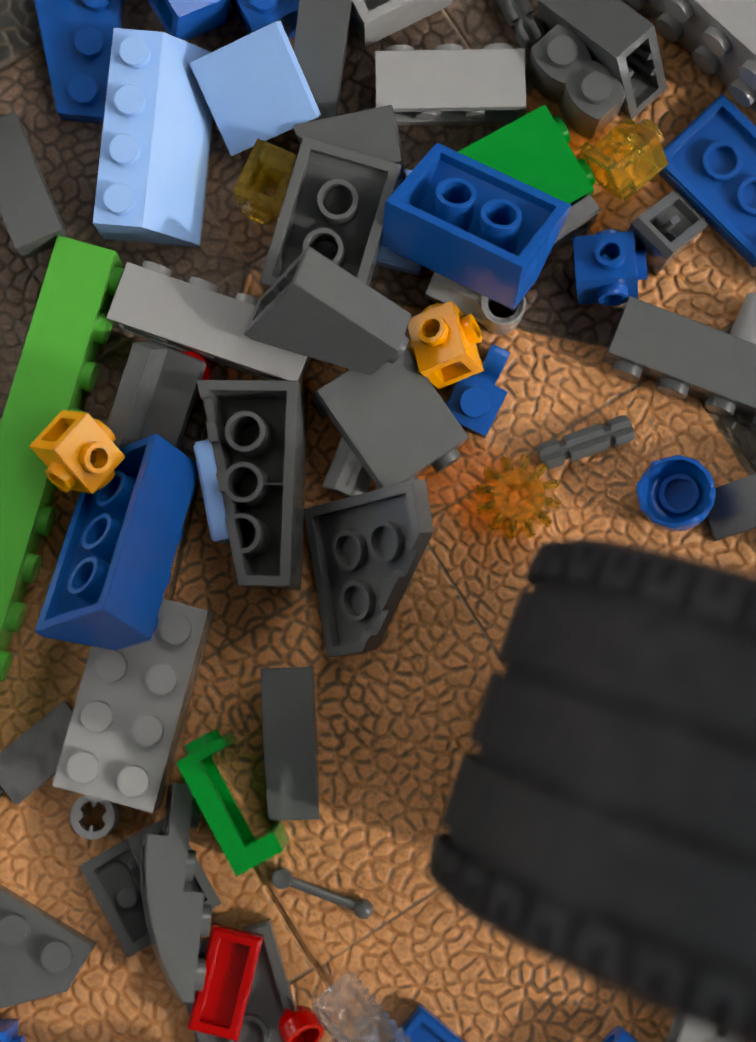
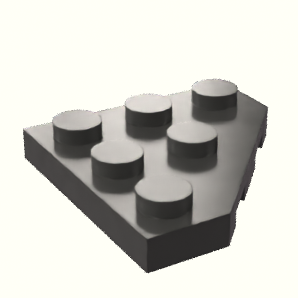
(365, 559)
(36, 951)

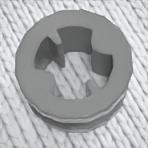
(79, 812)

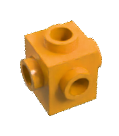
(445, 344)
(78, 452)

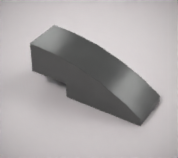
(24, 193)
(290, 743)

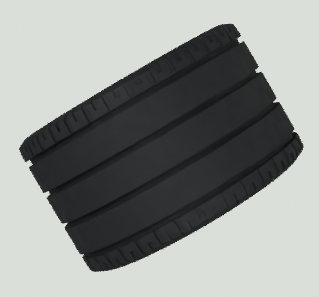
(620, 781)

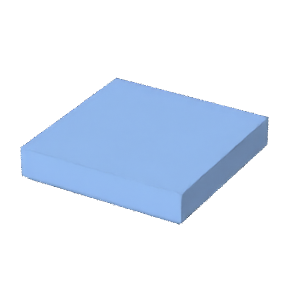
(255, 88)

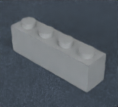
(199, 321)

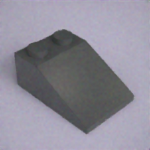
(334, 208)

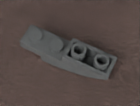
(171, 914)

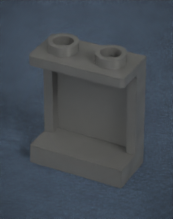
(392, 421)

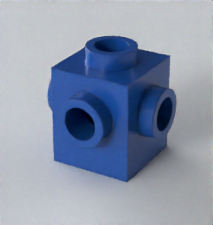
(608, 267)

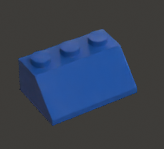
(473, 225)

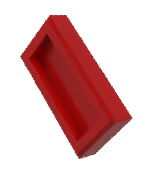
(229, 977)

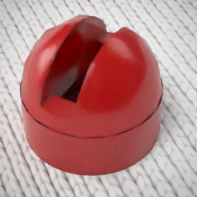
(300, 1025)

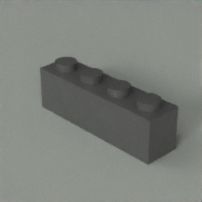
(684, 358)

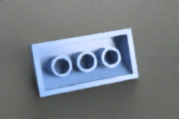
(153, 142)

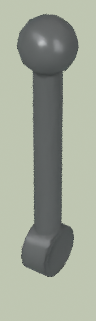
(283, 878)

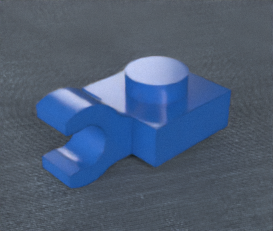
(476, 398)

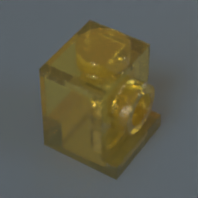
(626, 157)
(264, 166)

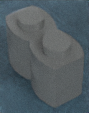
(567, 76)

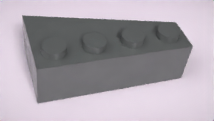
(261, 469)

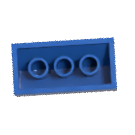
(121, 550)

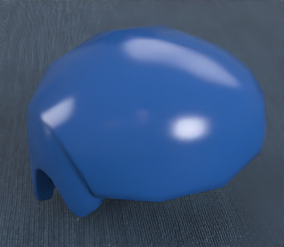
(676, 493)

